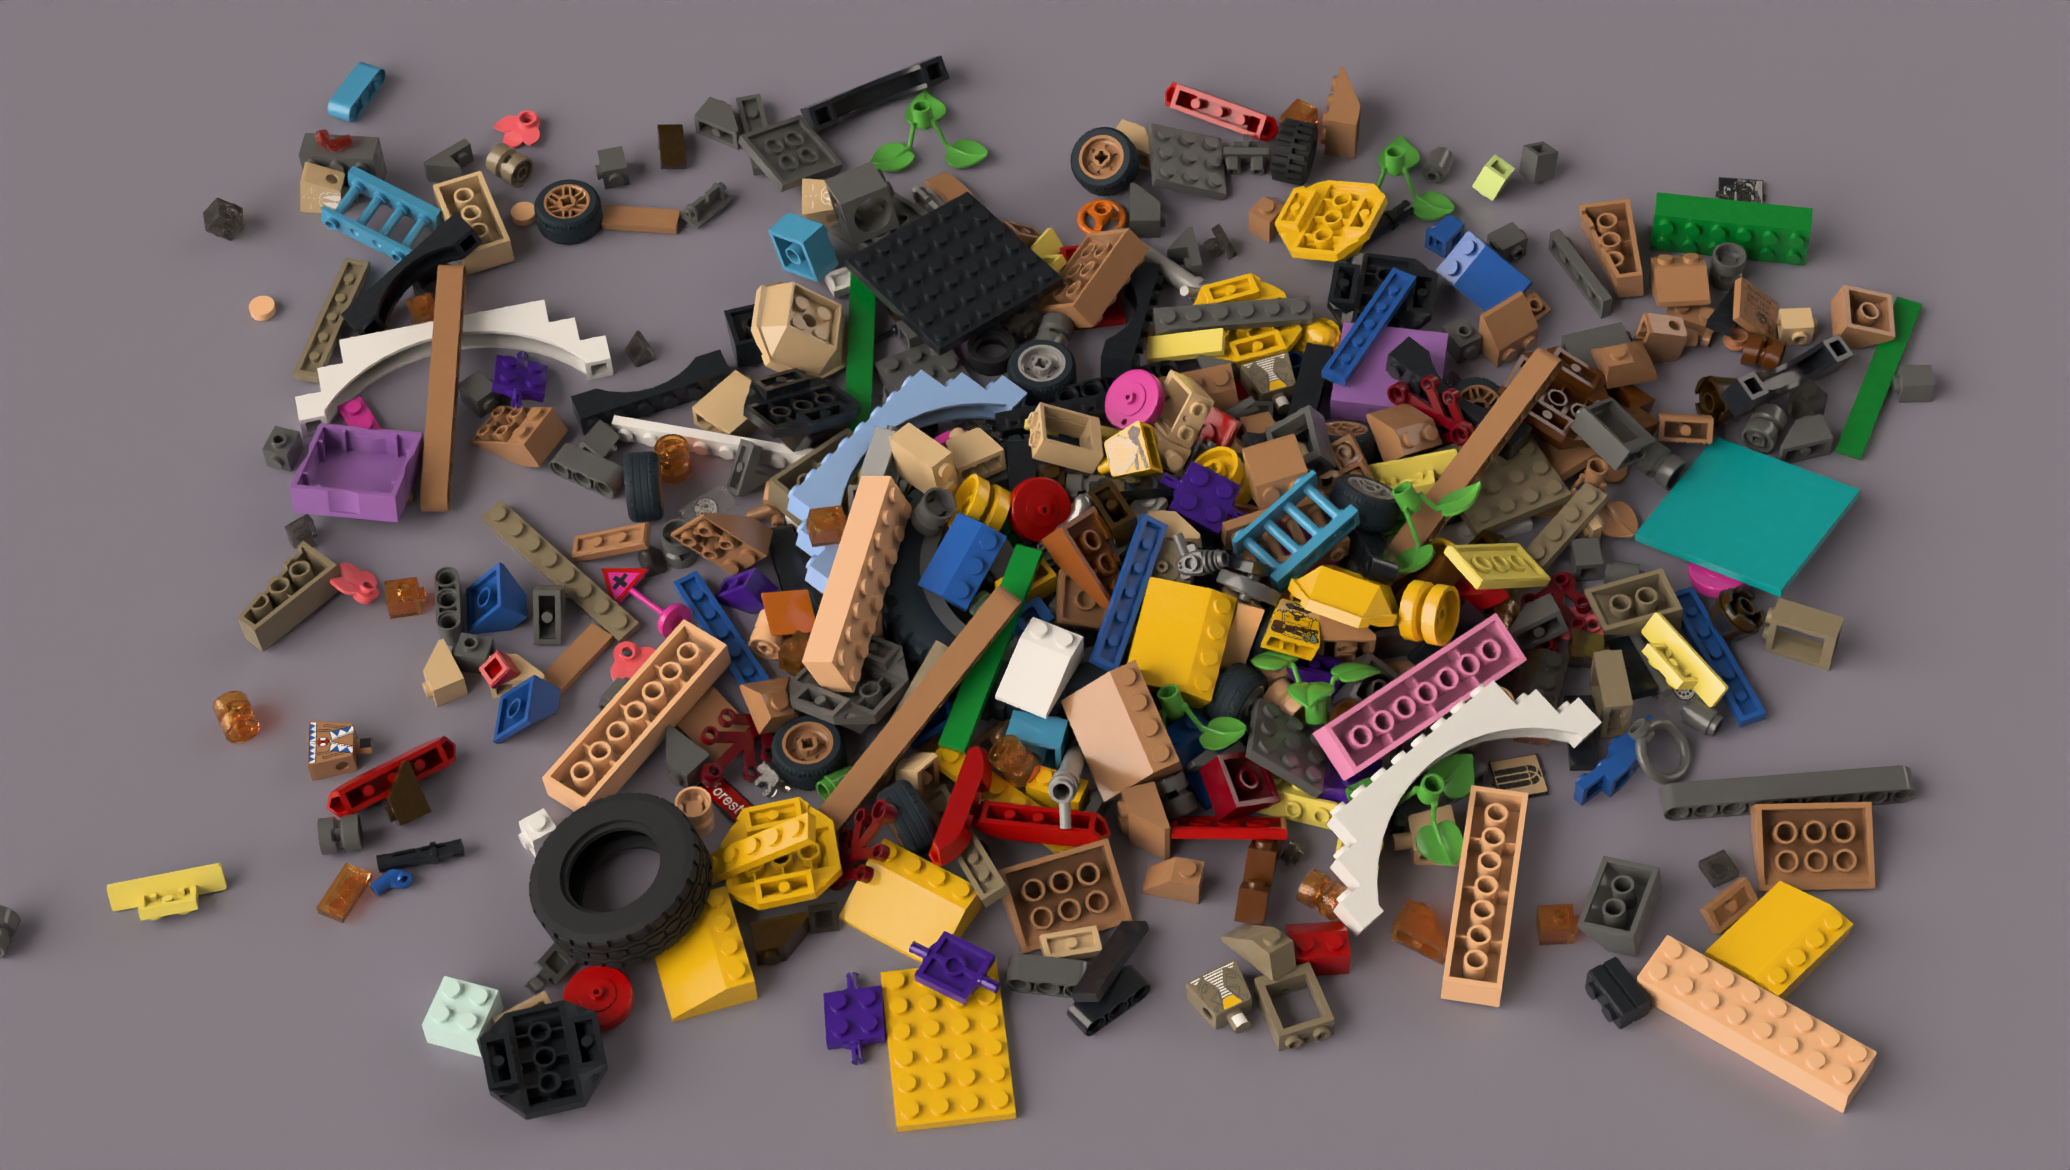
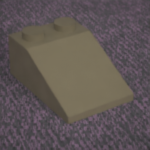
(1629, 603)

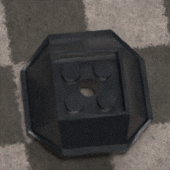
(1360, 277)
(799, 408)
(538, 1034)

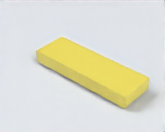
(1186, 345)

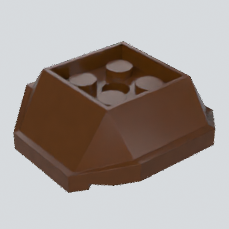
(1570, 390)

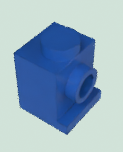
(1444, 235)
(1034, 608)

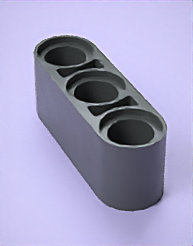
(588, 470)
(449, 605)
(1044, 975)

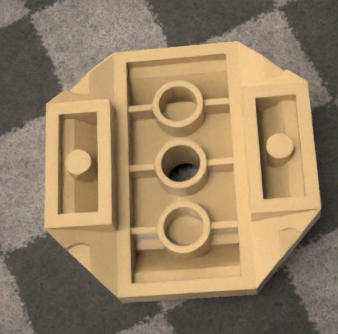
(799, 330)

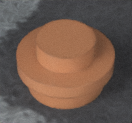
(1736, 340)

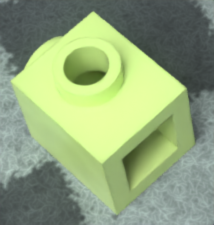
(1493, 177)

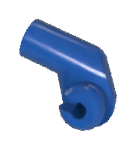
(392, 879)

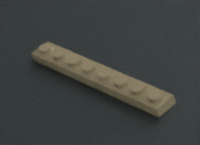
(561, 571)

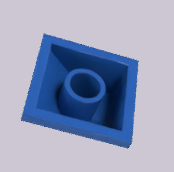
(495, 602)
(525, 707)

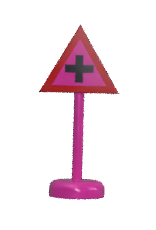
(623, 581)

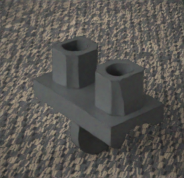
(1245, 153)

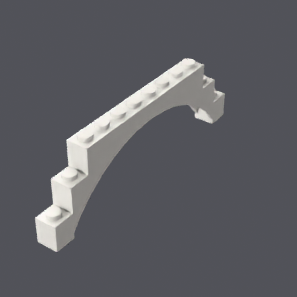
(511, 327)
(1482, 719)

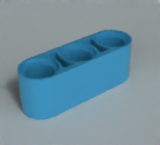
(356, 92)

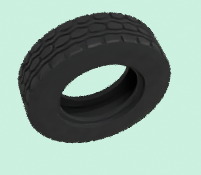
(655, 918)

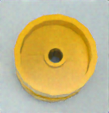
(1229, 465)
(982, 502)
(1429, 612)

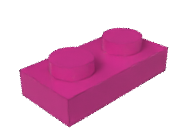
(357, 414)

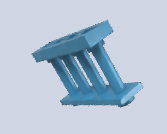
(381, 194)
(1304, 555)

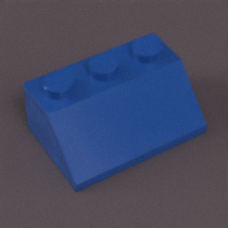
(962, 561)

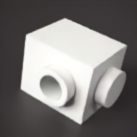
(535, 830)

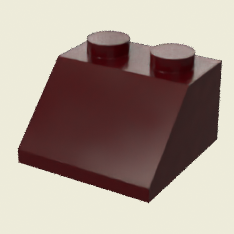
(1238, 786)

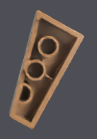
(1614, 242)

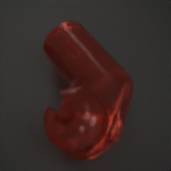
(332, 144)

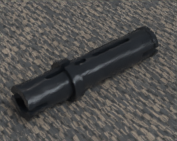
(1390, 220)
(416, 856)

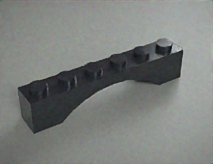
(874, 93)
(448, 243)
(1123, 349)
(1412, 363)
(690, 385)
(1761, 387)

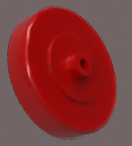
(1038, 508)
(602, 991)

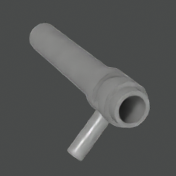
(1175, 274)
(1067, 781)

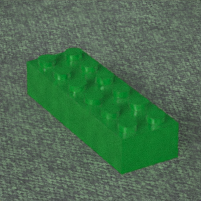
(1703, 223)

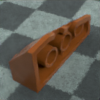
(1086, 555)

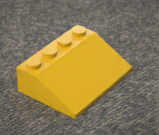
(1182, 638)
(910, 902)
(1781, 939)
(708, 964)

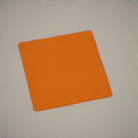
(788, 611)

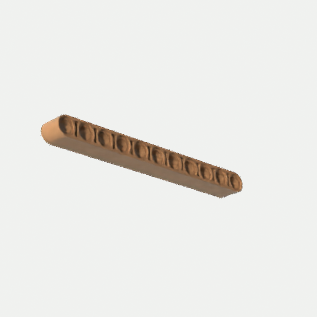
(443, 389)
(1482, 446)
(920, 707)

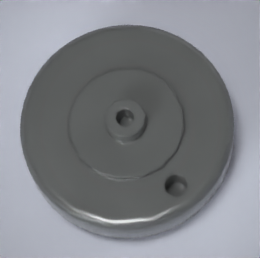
(1249, 587)

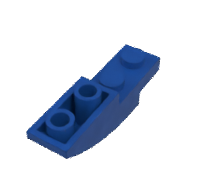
(1610, 772)

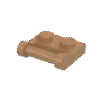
(1695, 319)

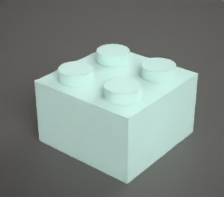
(461, 1015)

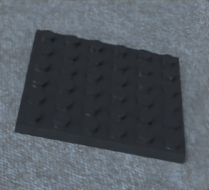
(953, 273)

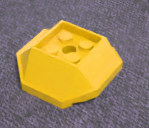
(1330, 219)
(1254, 343)
(1346, 597)
(804, 873)

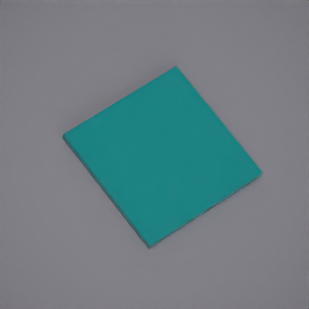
(1747, 516)

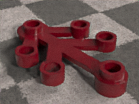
(1459, 428)
(1562, 586)
(742, 742)
(882, 813)

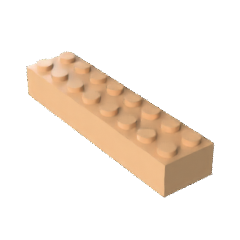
(857, 584)
(638, 717)
(1484, 896)
(1756, 1024)

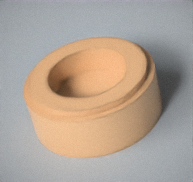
(523, 214)
(262, 308)

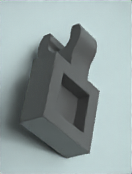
(552, 966)

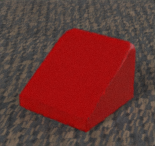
(499, 669)

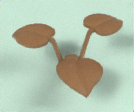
(1616, 518)

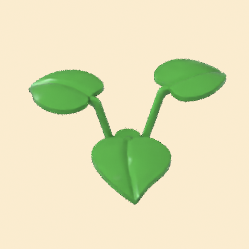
(924, 113)
(1398, 159)
(1409, 503)
(1318, 694)
(1220, 731)
(1453, 778)

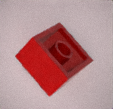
(1322, 945)

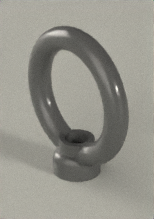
(1643, 731)

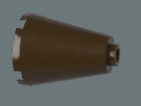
(1711, 403)

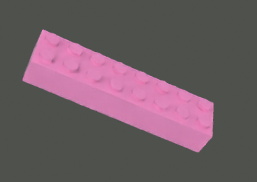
(1419, 697)

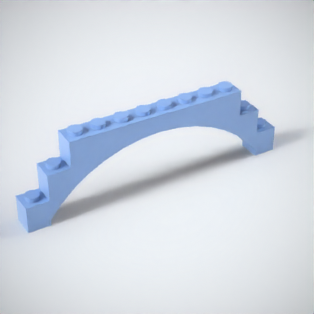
(919, 402)

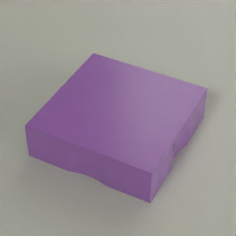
(1369, 384)
(358, 473)

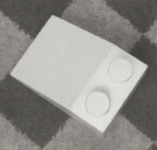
(1040, 667)

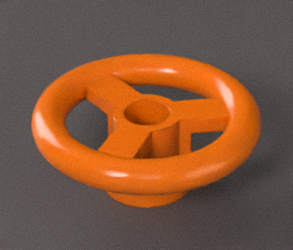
(1102, 213)

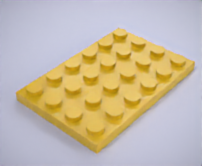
(946, 1055)

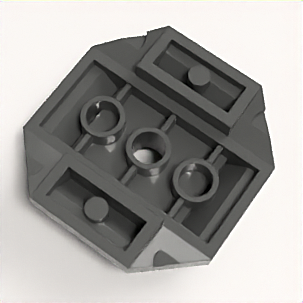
(880, 687)

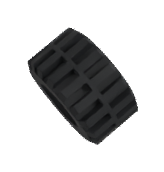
(1294, 152)

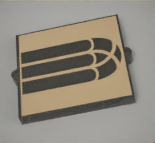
(1519, 775)

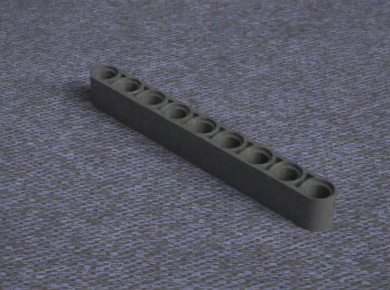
(1737, 795)

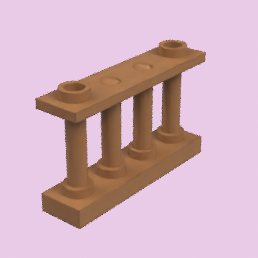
(1310, 509)

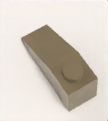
(1263, 948)

